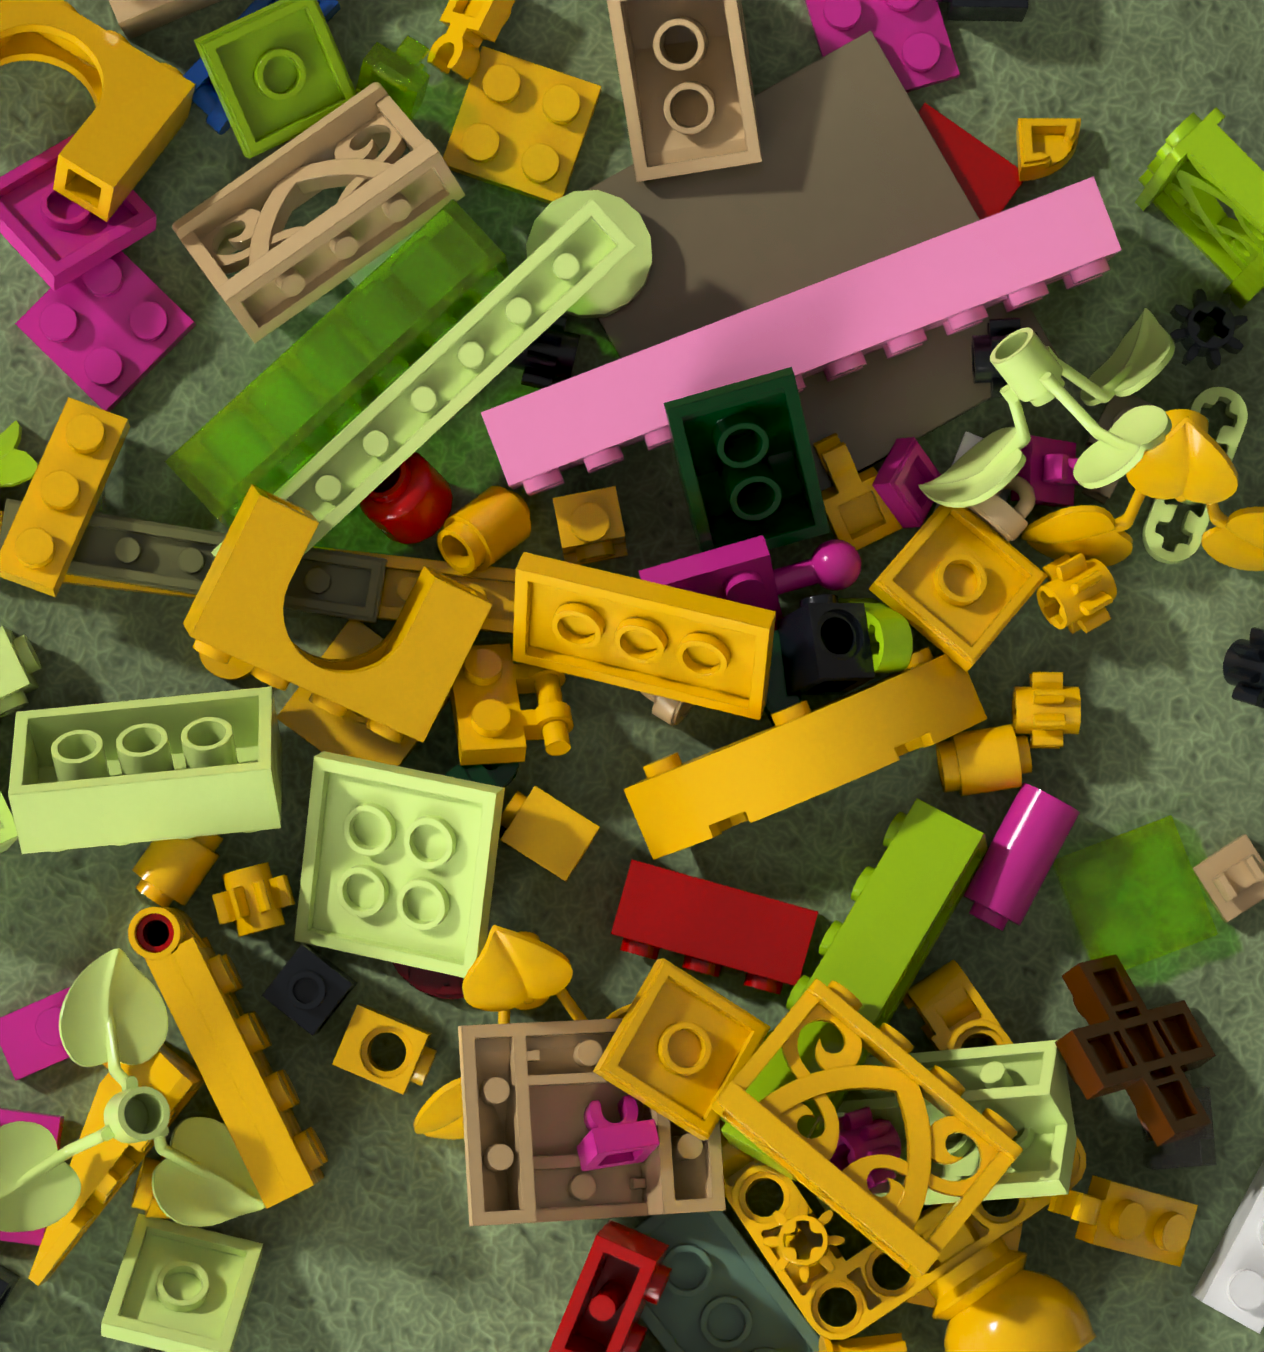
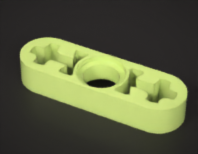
(1193, 525)

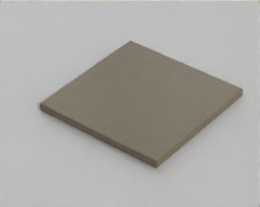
(837, 187)

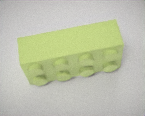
(146, 770)

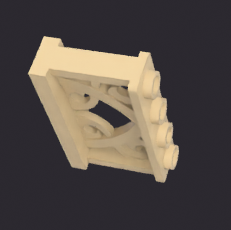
(376, 210)

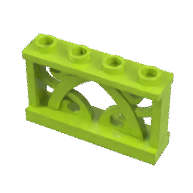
(1186, 179)

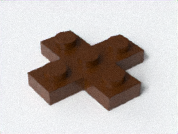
(1135, 1050)

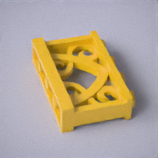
(885, 1219)

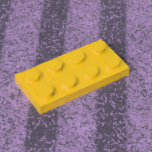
(642, 635)

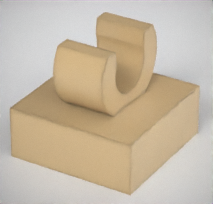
(1232, 878)

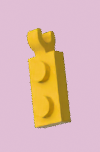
(1129, 1219)

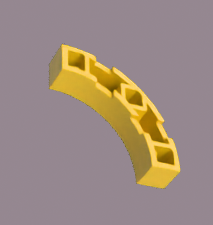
(803, 754)

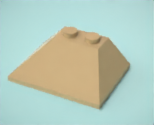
(526, 1116)

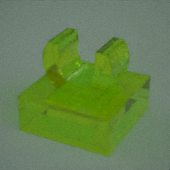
(398, 73)

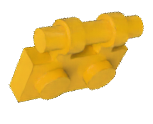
(489, 713)

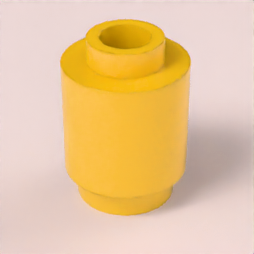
(484, 530)
(983, 760)
(175, 868)

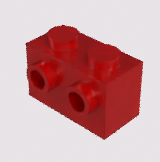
(612, 1291)

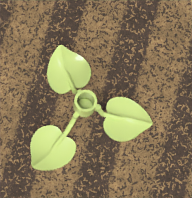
(1035, 376)
(119, 1019)

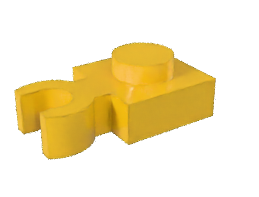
(468, 25)

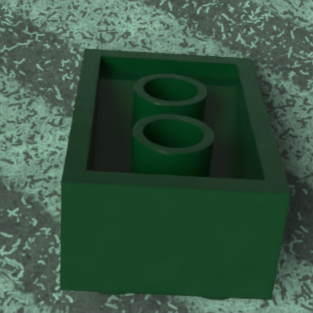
(747, 463)

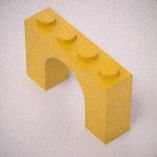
(135, 99)
(393, 684)

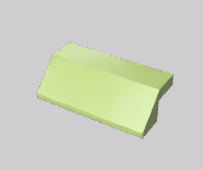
(1020, 1084)

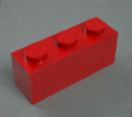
(713, 926)

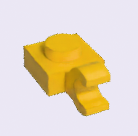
(852, 503)

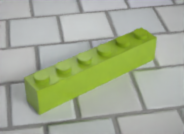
(880, 943)

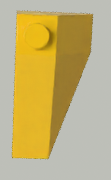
(110, 1164)

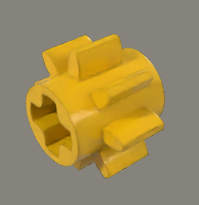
(1076, 593)
(1046, 710)
(253, 899)
(790, 1228)

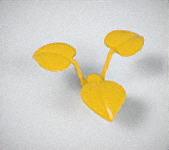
(1182, 468)
(508, 974)

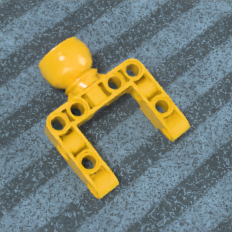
(980, 1272)

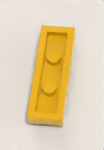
(62, 496)

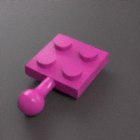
(746, 575)

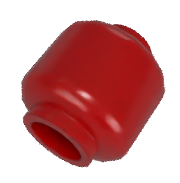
(410, 502)

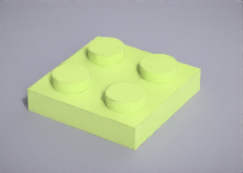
(181, 1288)

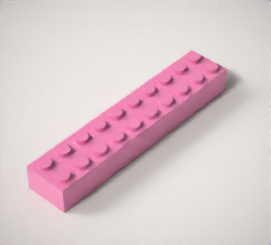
(811, 330)

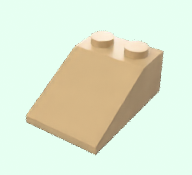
(685, 85)

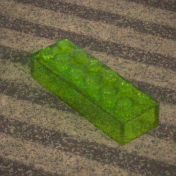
(341, 363)

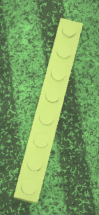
(456, 368)

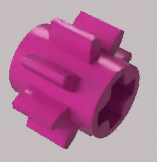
(864, 1137)

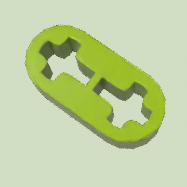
(888, 634)

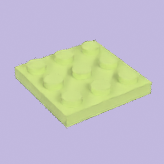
(398, 863)

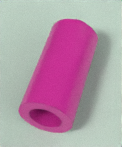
(1019, 857)

